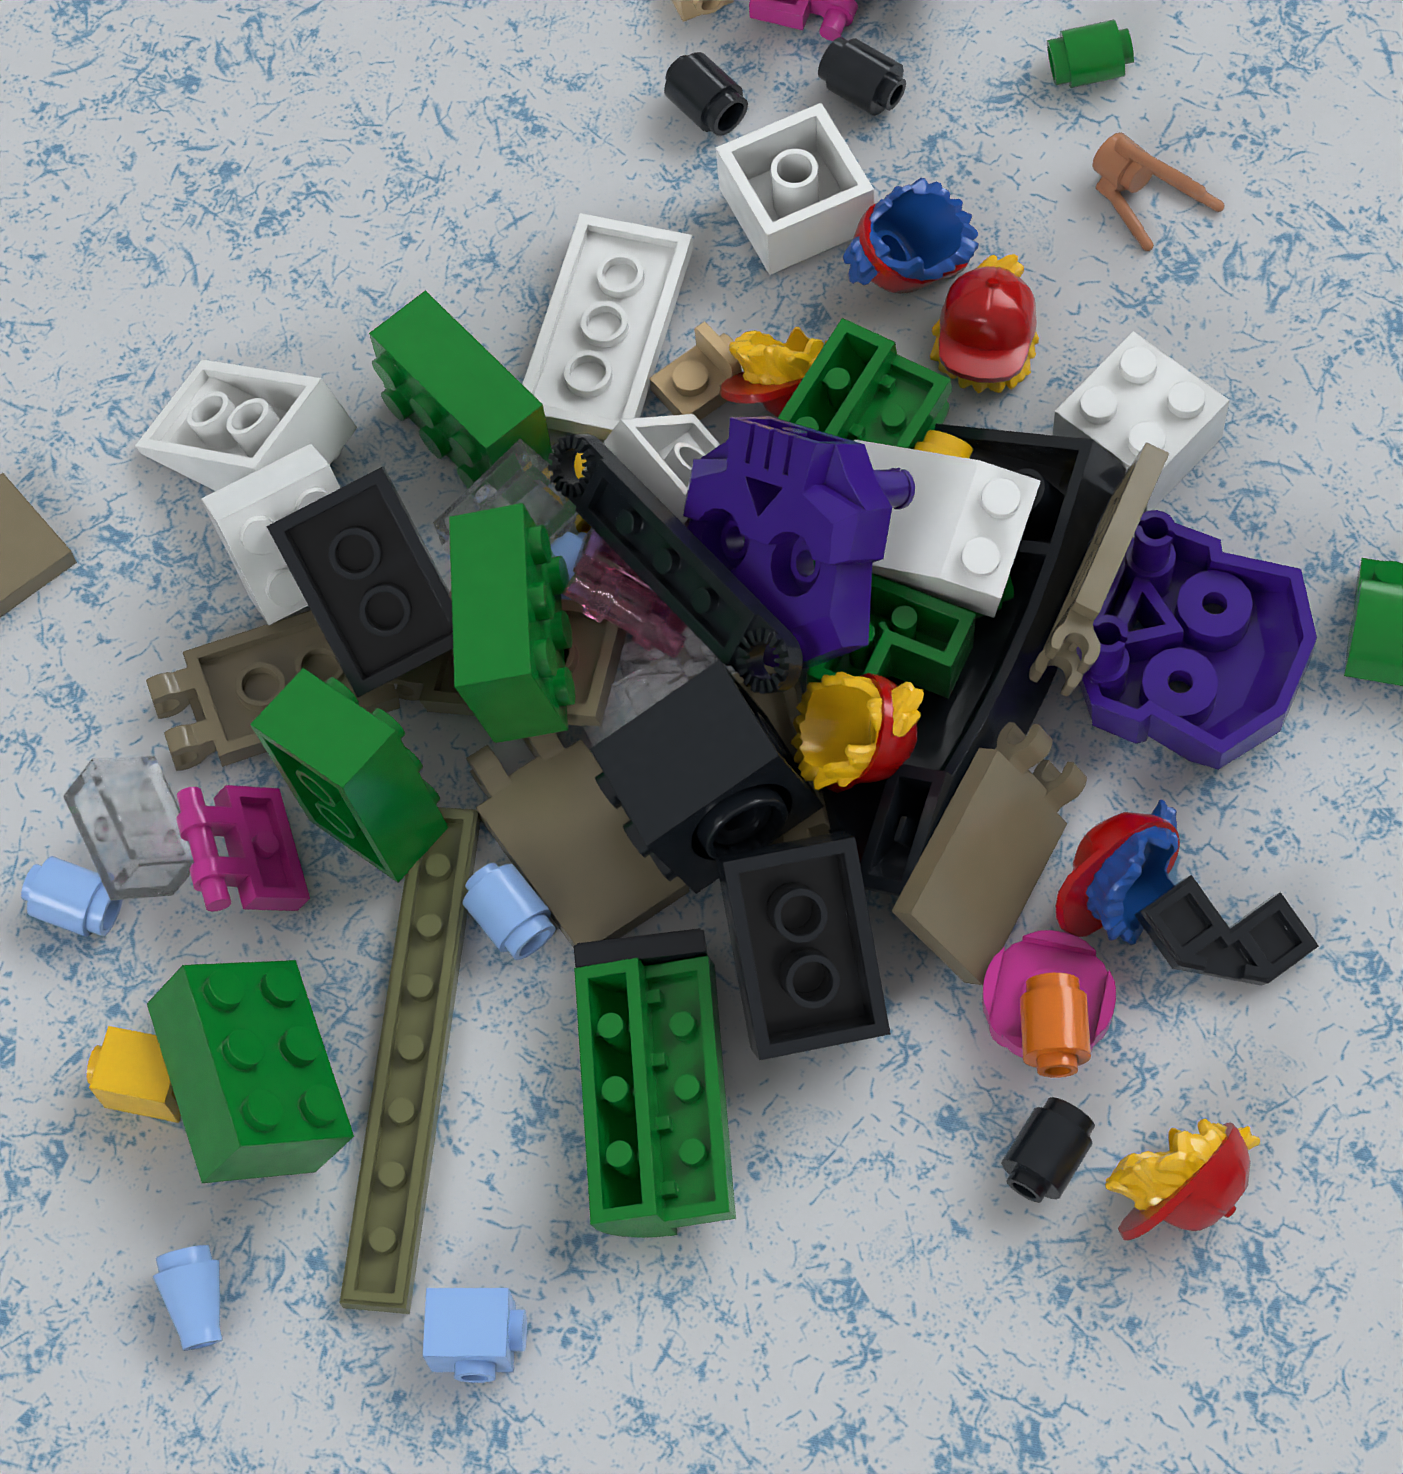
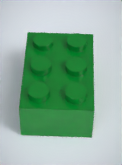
(454, 389)
(509, 623)
(351, 772)
(249, 1070)

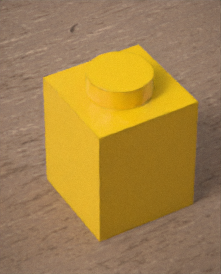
(132, 1075)

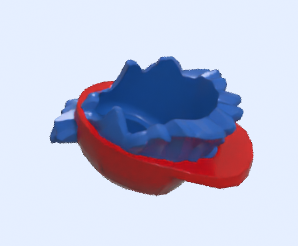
(911, 239)
(1119, 872)

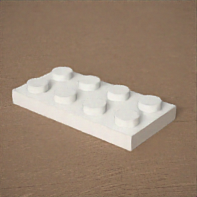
(606, 323)

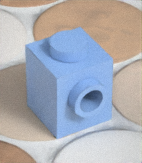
(472, 1332)

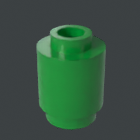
(1090, 54)

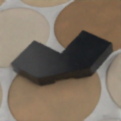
(1200, 942)

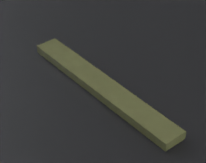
(410, 1073)

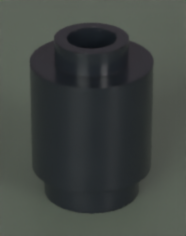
(862, 75)
(705, 93)
(1048, 1150)

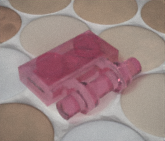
(619, 595)

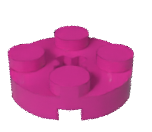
(1039, 954)

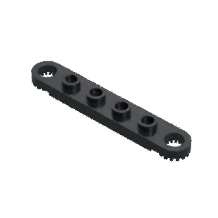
(675, 564)

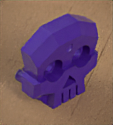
(797, 502)
(1236, 662)

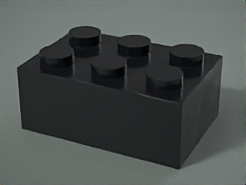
(368, 580)
(802, 945)

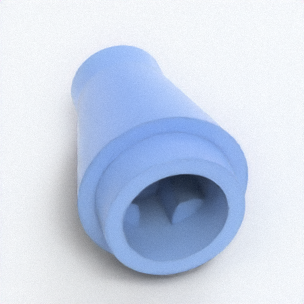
(191, 1294)

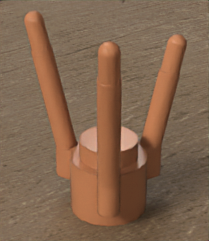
(1130, 168)

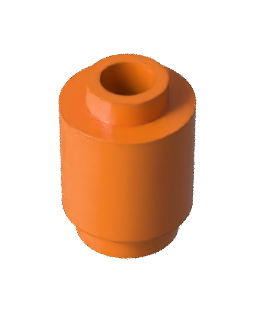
(1055, 1024)

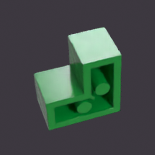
(909, 639)

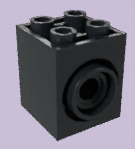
(702, 778)

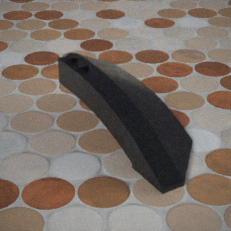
(900, 813)

